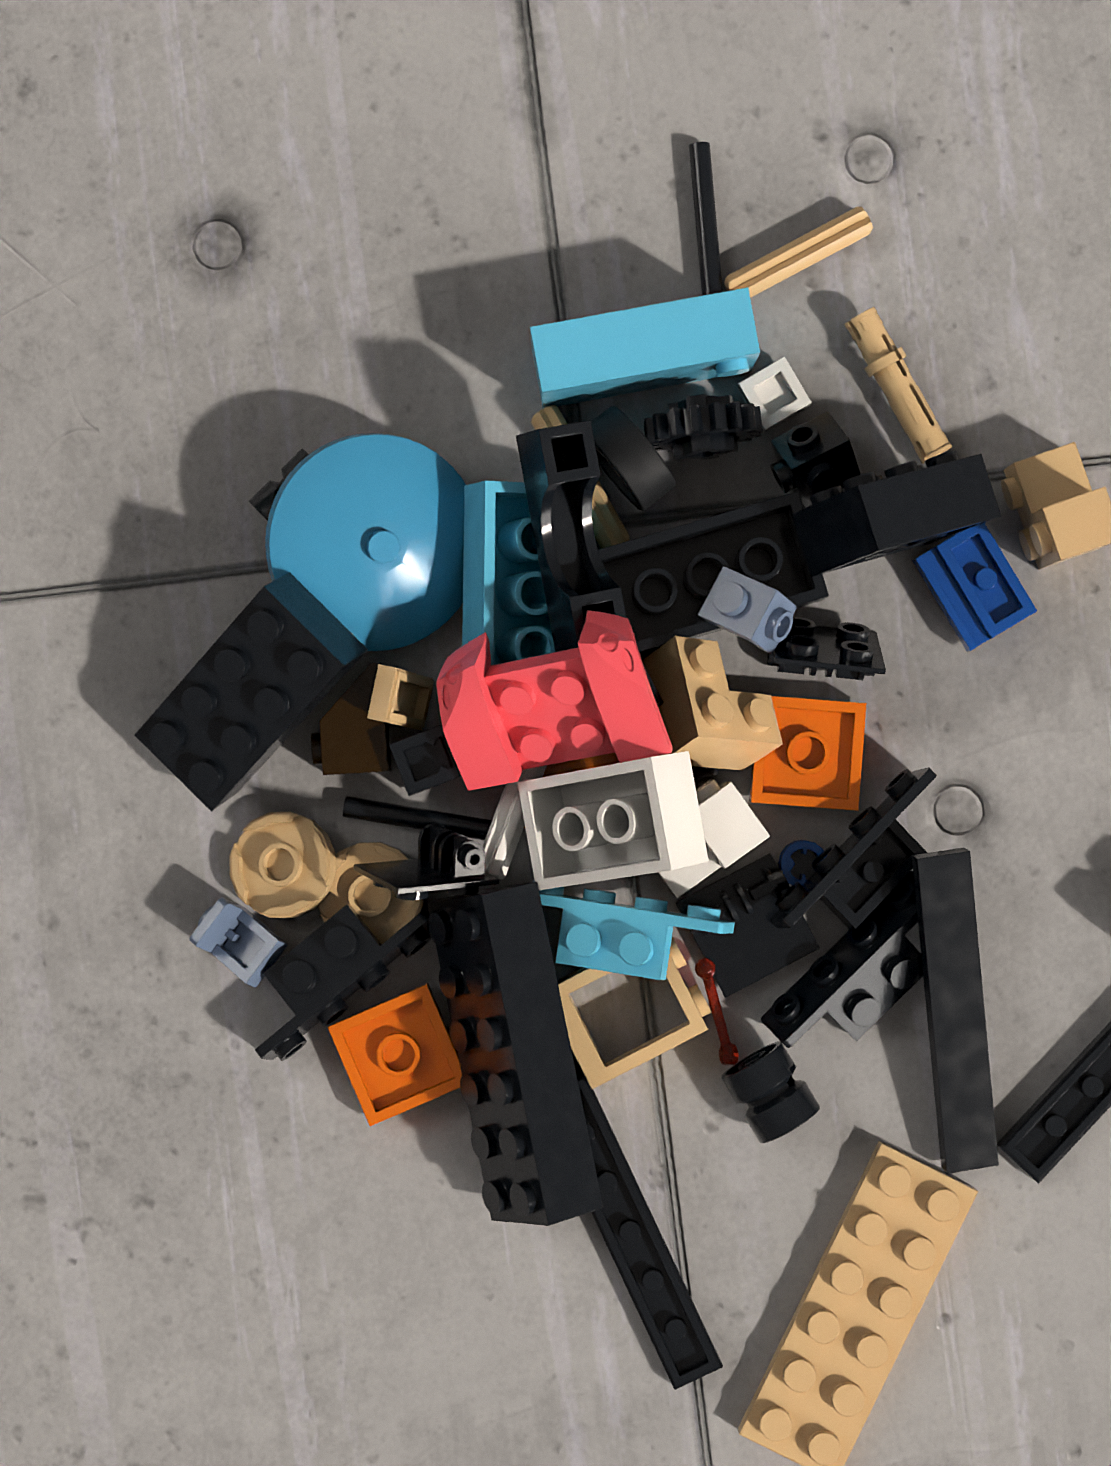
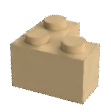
(1057, 506)
(701, 712)

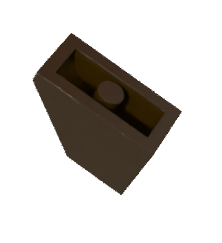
(349, 739)

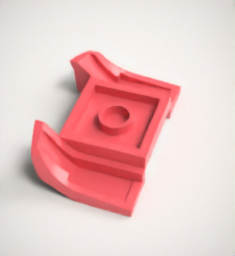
(549, 705)

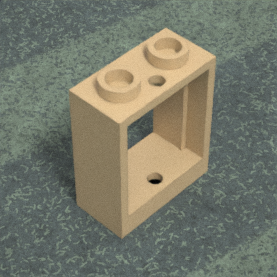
(584, 1047)

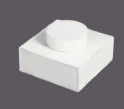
(776, 392)

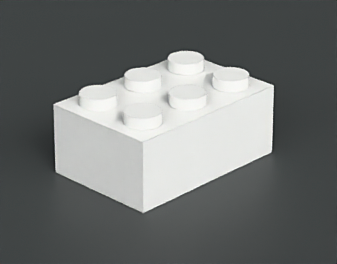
(613, 821)

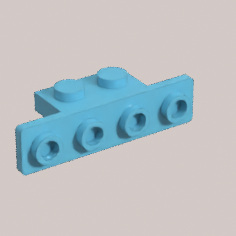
(622, 936)

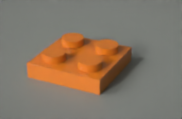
(818, 755)
(397, 1054)

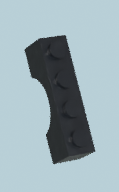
(559, 485)

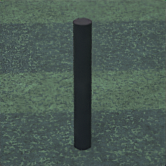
(705, 218)
(414, 817)

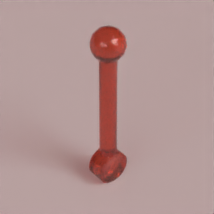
(728, 1051)

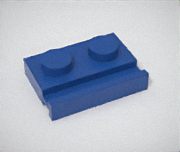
(974, 586)

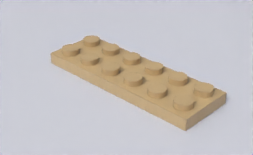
(857, 1309)

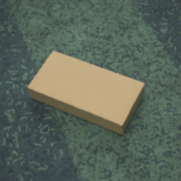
(400, 697)

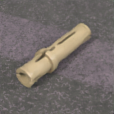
(893, 376)

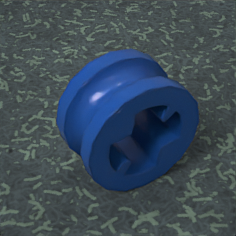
(786, 862)

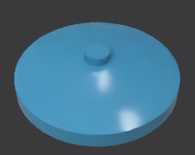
(373, 536)

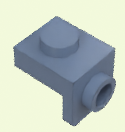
(748, 610)
(238, 940)

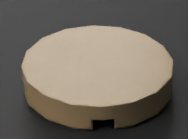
(282, 865)
(373, 904)

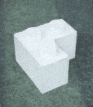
(728, 831)

